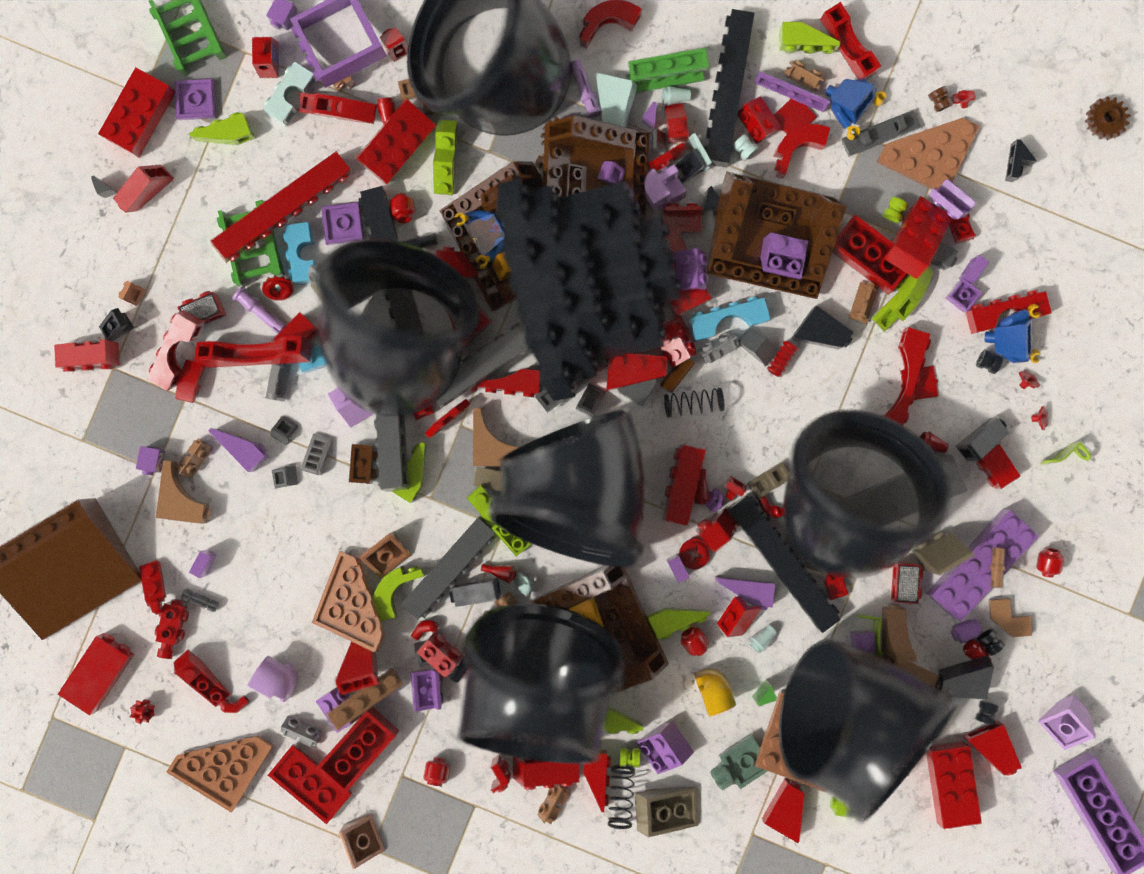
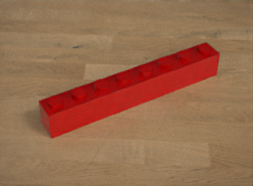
(281, 207)

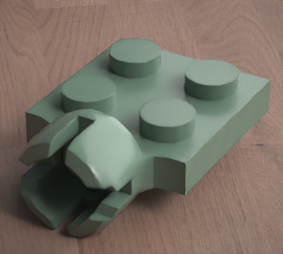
(738, 765)

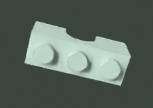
(296, 79)

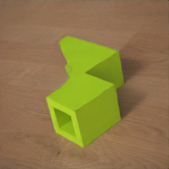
(444, 157)

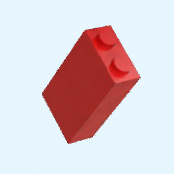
(96, 673)

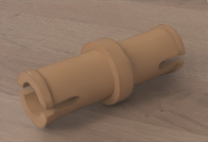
(997, 567)

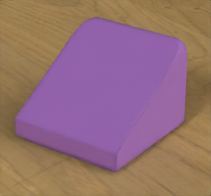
(650, 116)
(611, 173)

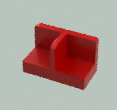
(737, 617)

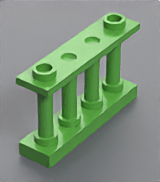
(206, 31)
(668, 70)
(270, 249)

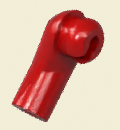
(770, 510)
(424, 626)
(233, 707)

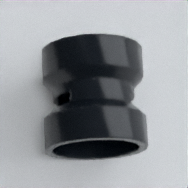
(989, 361)
(991, 642)
(988, 708)

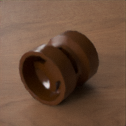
(940, 99)

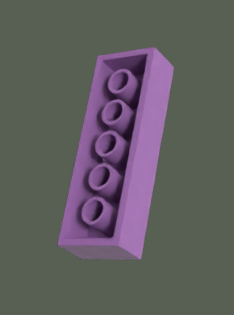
(970, 581)
(1102, 813)

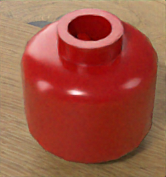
(402, 208)
(1050, 562)
(694, 641)
(436, 772)

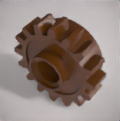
(1114, 111)

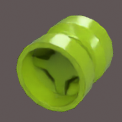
(895, 210)
(625, 757)

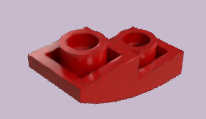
(961, 229)
(188, 381)

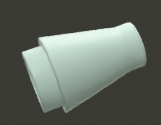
(675, 95)
(762, 639)

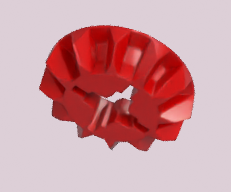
(272, 292)
(698, 562)

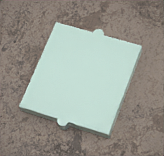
(694, 143)

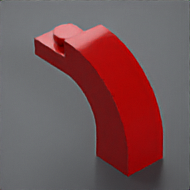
(609, 12)
(804, 136)

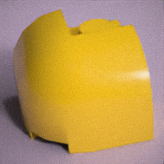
(715, 691)

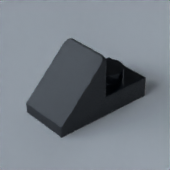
(1018, 156)
(690, 166)
(710, 202)
(115, 325)

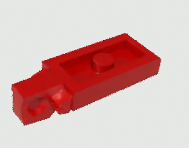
(153, 586)

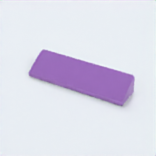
(792, 91)

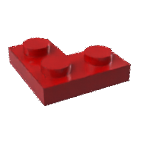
(663, 160)

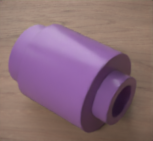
(966, 630)

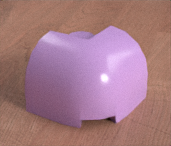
(663, 187)
(274, 679)

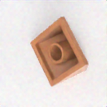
(385, 555)
(361, 840)

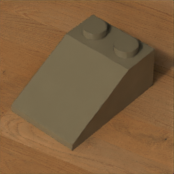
(941, 553)
(666, 810)

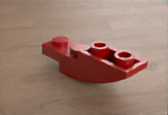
(337, 107)

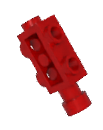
(172, 625)

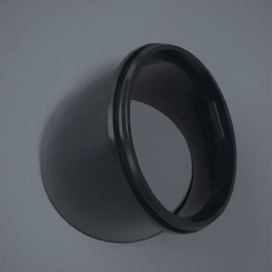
(519, 82)
(381, 366)
(577, 491)
(835, 538)
(538, 683)
(857, 724)

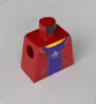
(265, 53)

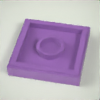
(195, 99)
(342, 223)

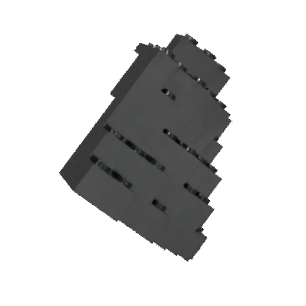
(585, 277)

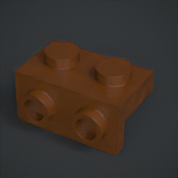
(362, 464)

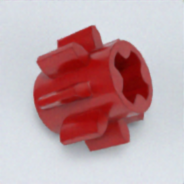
(142, 711)

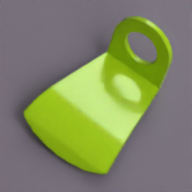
(1067, 451)
(876, 629)

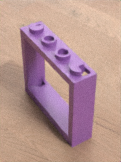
(349, 65)

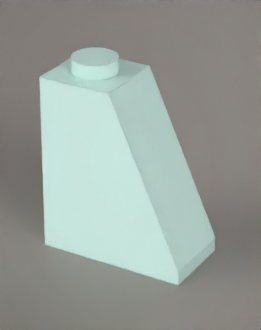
(615, 98)

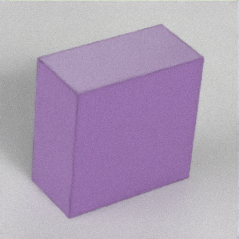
(974, 269)
(963, 295)
(203, 563)
(677, 568)

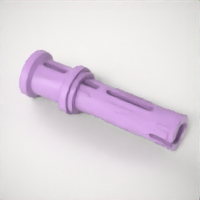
(588, 97)
(252, 305)

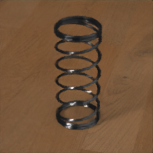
(668, 403)
(615, 819)

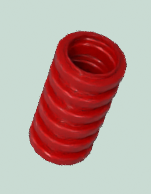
(782, 358)

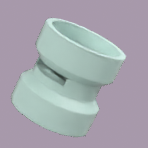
(744, 147)

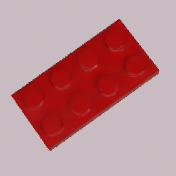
(302, 780)

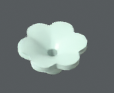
(524, 584)

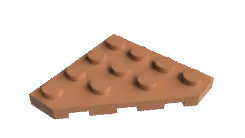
(930, 154)
(349, 605)
(770, 754)
(222, 769)

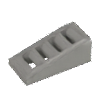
(307, 459)

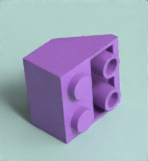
(783, 255)
(665, 747)

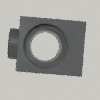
(944, 256)

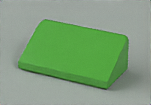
(764, 694)

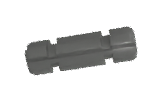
(199, 600)

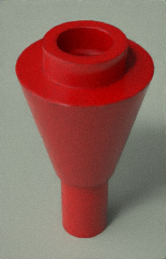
(702, 492)
(504, 572)

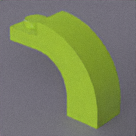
(386, 588)

